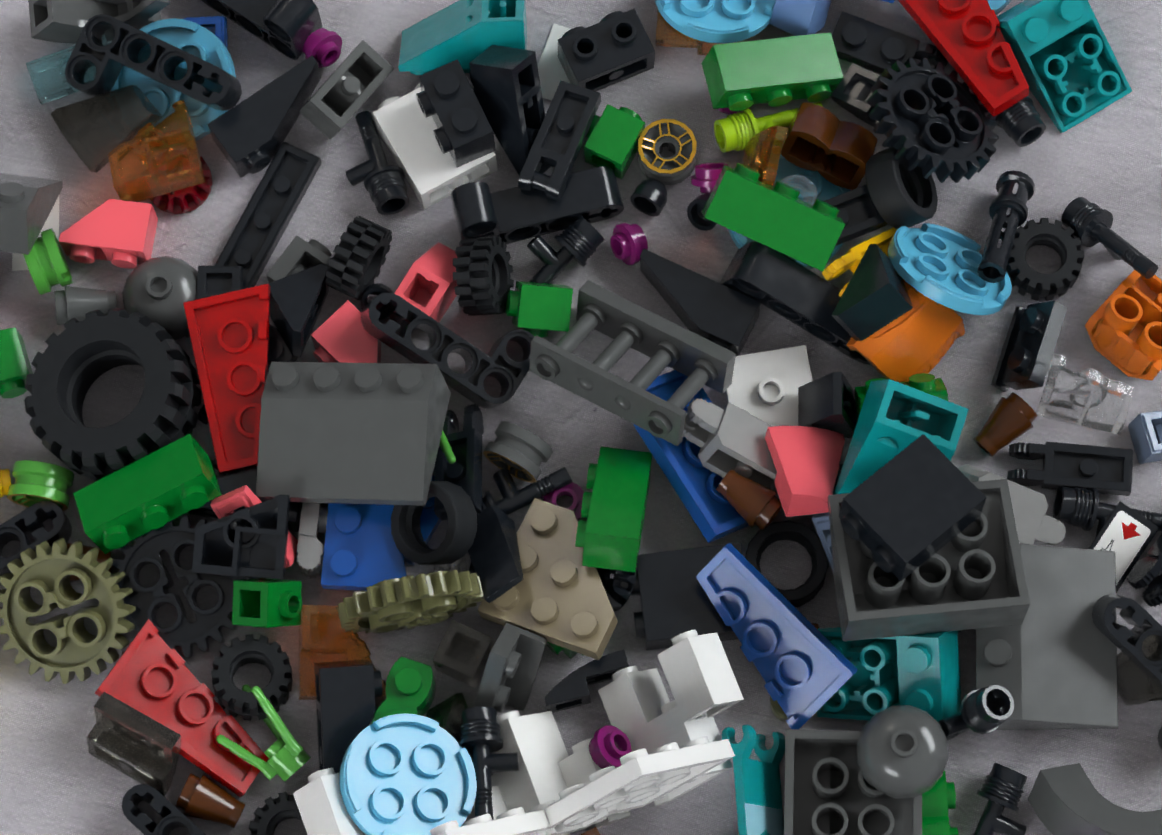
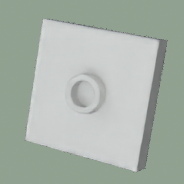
(769, 384)

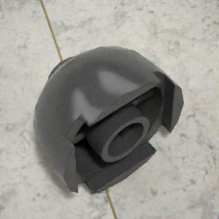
(159, 290)
(902, 751)

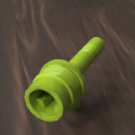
(739, 128)

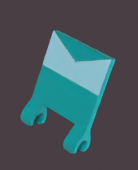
(757, 782)

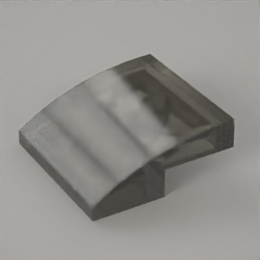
(134, 743)

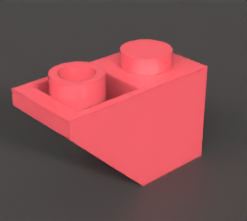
(114, 233)
(430, 282)
(345, 339)

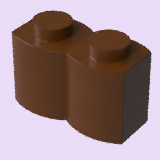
(827, 145)

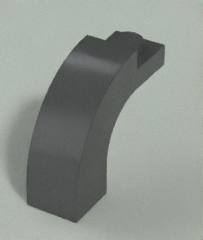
(64, 19)
(1072, 806)

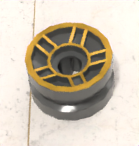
(681, 143)
(518, 451)

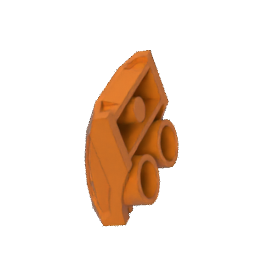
(1130, 327)
(913, 340)

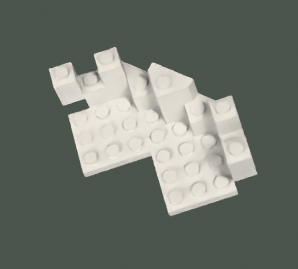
(557, 794)

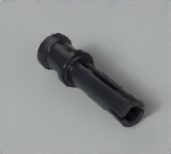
(996, 259)

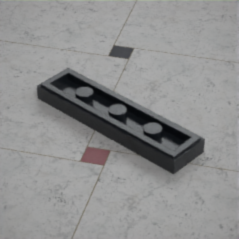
(269, 212)

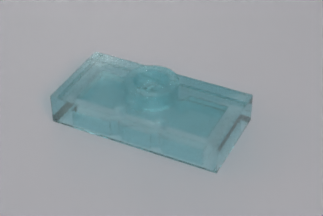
(49, 75)

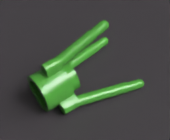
(284, 755)

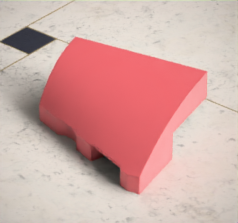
(805, 466)

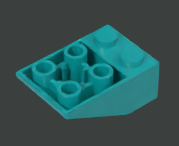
(462, 33)
(1064, 58)
(890, 422)
(897, 672)

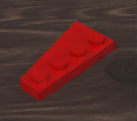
(975, 47)
(232, 365)
(161, 687)

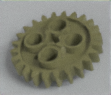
(410, 601)
(76, 648)

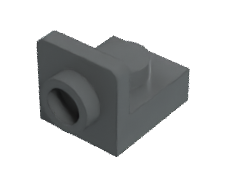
(299, 257)

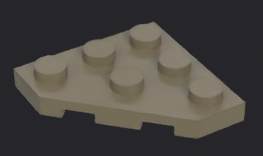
(556, 592)

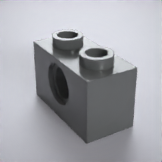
(346, 90)

